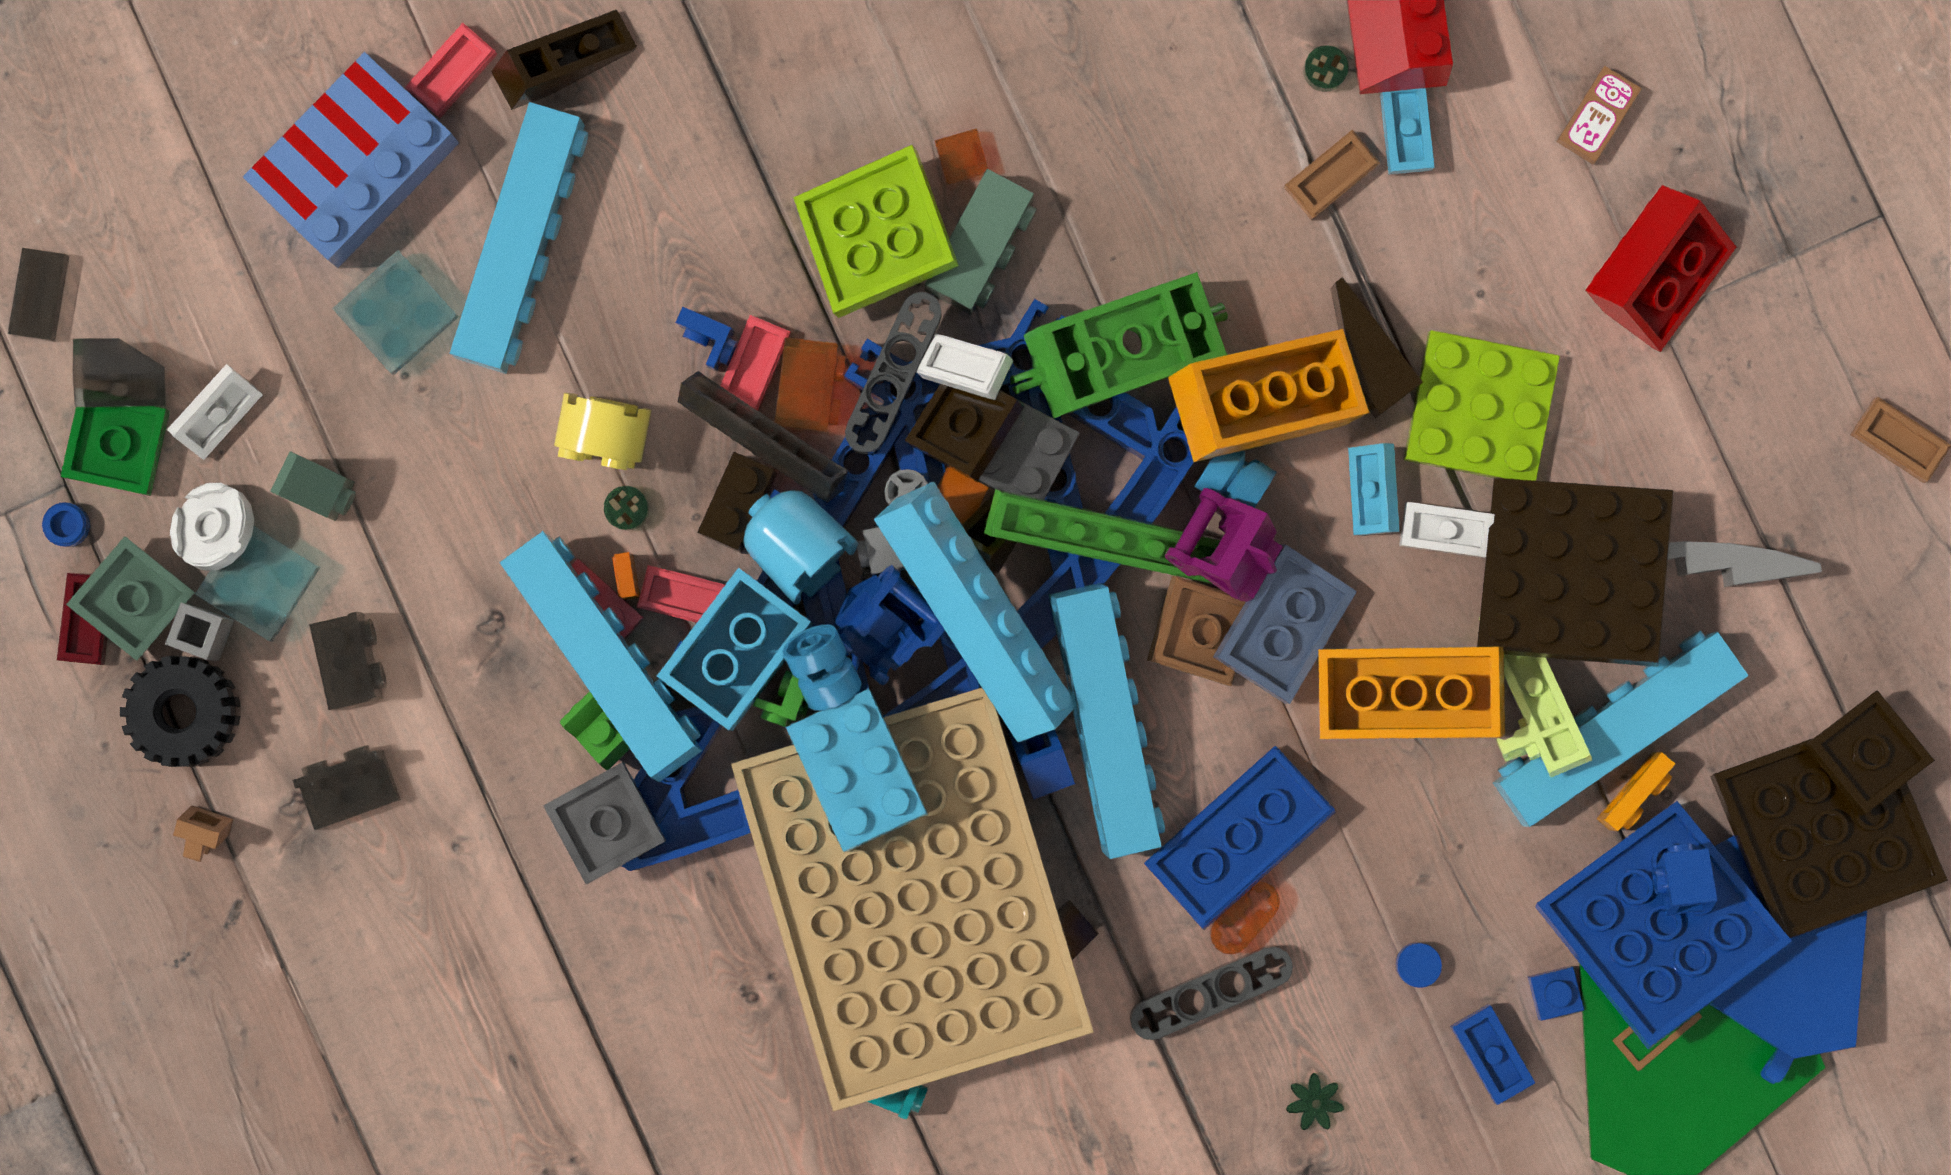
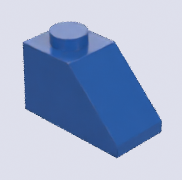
(1042, 763)

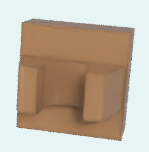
(202, 831)

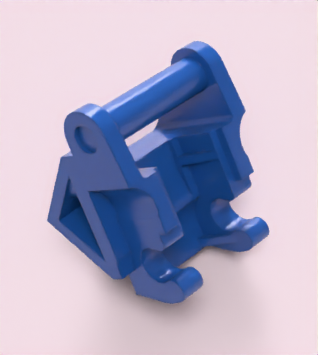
(879, 632)

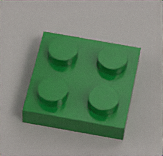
(116, 446)

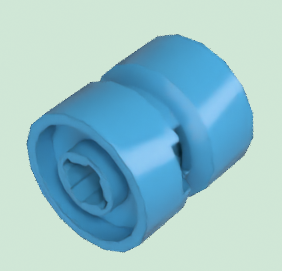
(1236, 478)
(822, 668)

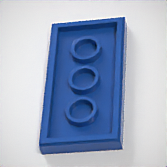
(1239, 837)

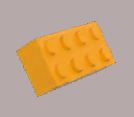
(1268, 395)
(1412, 693)

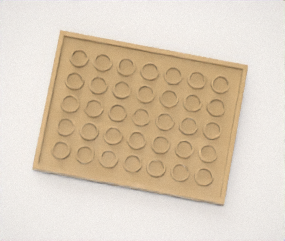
(931, 938)

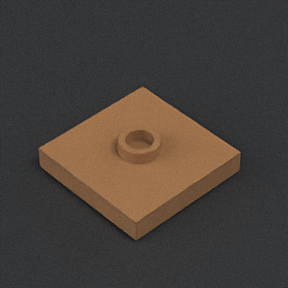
(1192, 629)

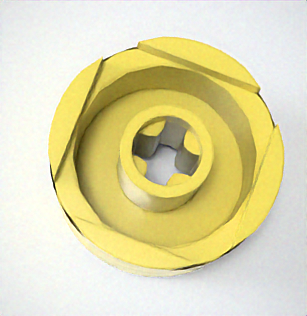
(602, 430)

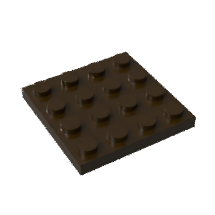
(1576, 571)
(1814, 850)

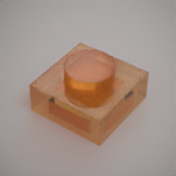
(961, 156)

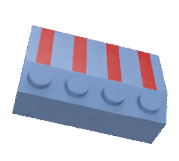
(351, 160)

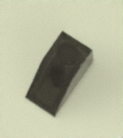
(115, 375)

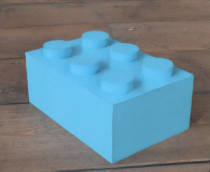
(733, 650)
(857, 771)

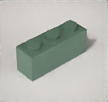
(983, 242)

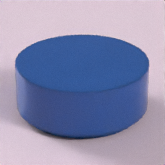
(66, 524)
(1418, 964)

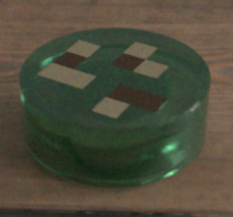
(1325, 68)
(626, 508)

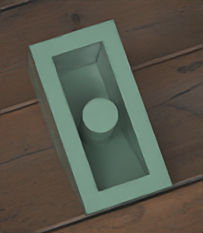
(314, 487)

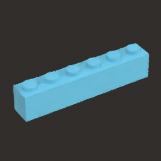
(518, 238)
(975, 612)
(601, 656)
(1106, 720)
(1625, 724)

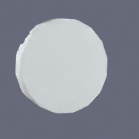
(212, 526)

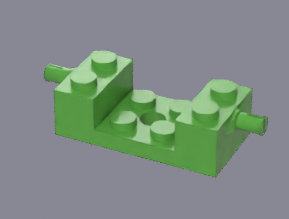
(1084, 356)

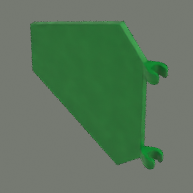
(1686, 1100)

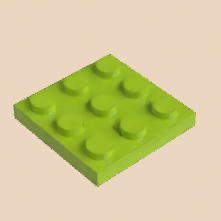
(875, 231)
(1481, 407)

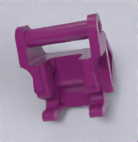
(1241, 556)

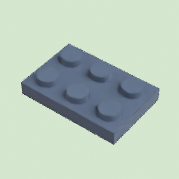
(1285, 625)

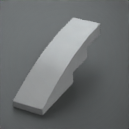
(1738, 562)

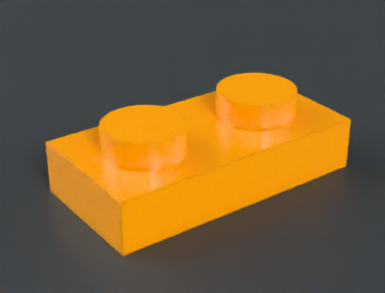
(1625, 806)

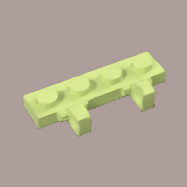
(1547, 721)

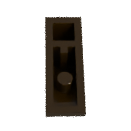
(561, 58)
(1378, 363)

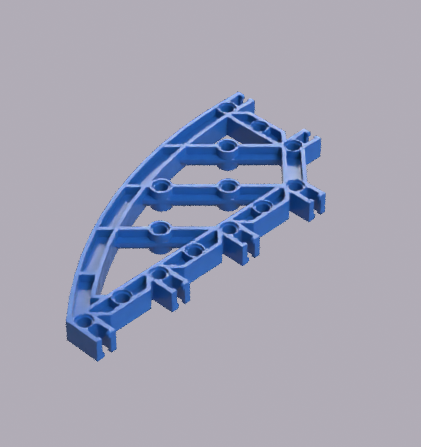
(1142, 499)

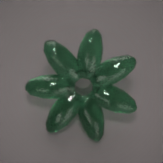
(1307, 1097)

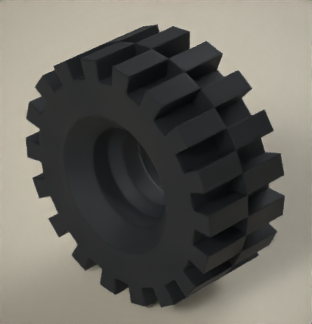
(213, 717)

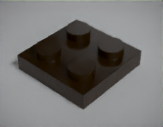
(964, 428)
(1869, 753)

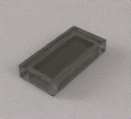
(38, 294)

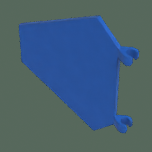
(1805, 994)

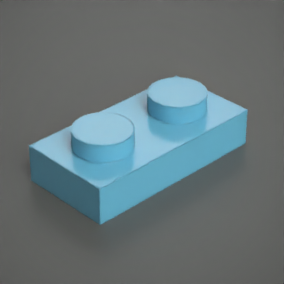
(1407, 131)
(1373, 489)

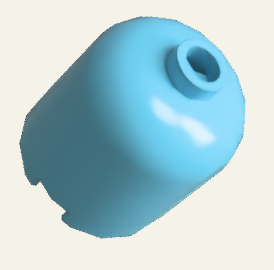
(796, 542)

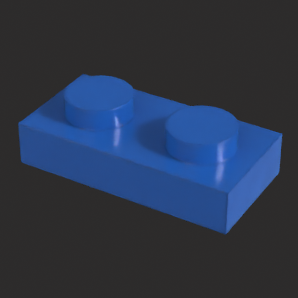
(1492, 1054)

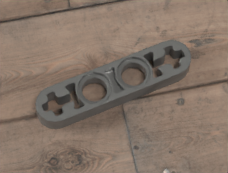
(896, 374)
(1213, 998)

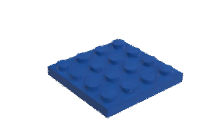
(1655, 964)

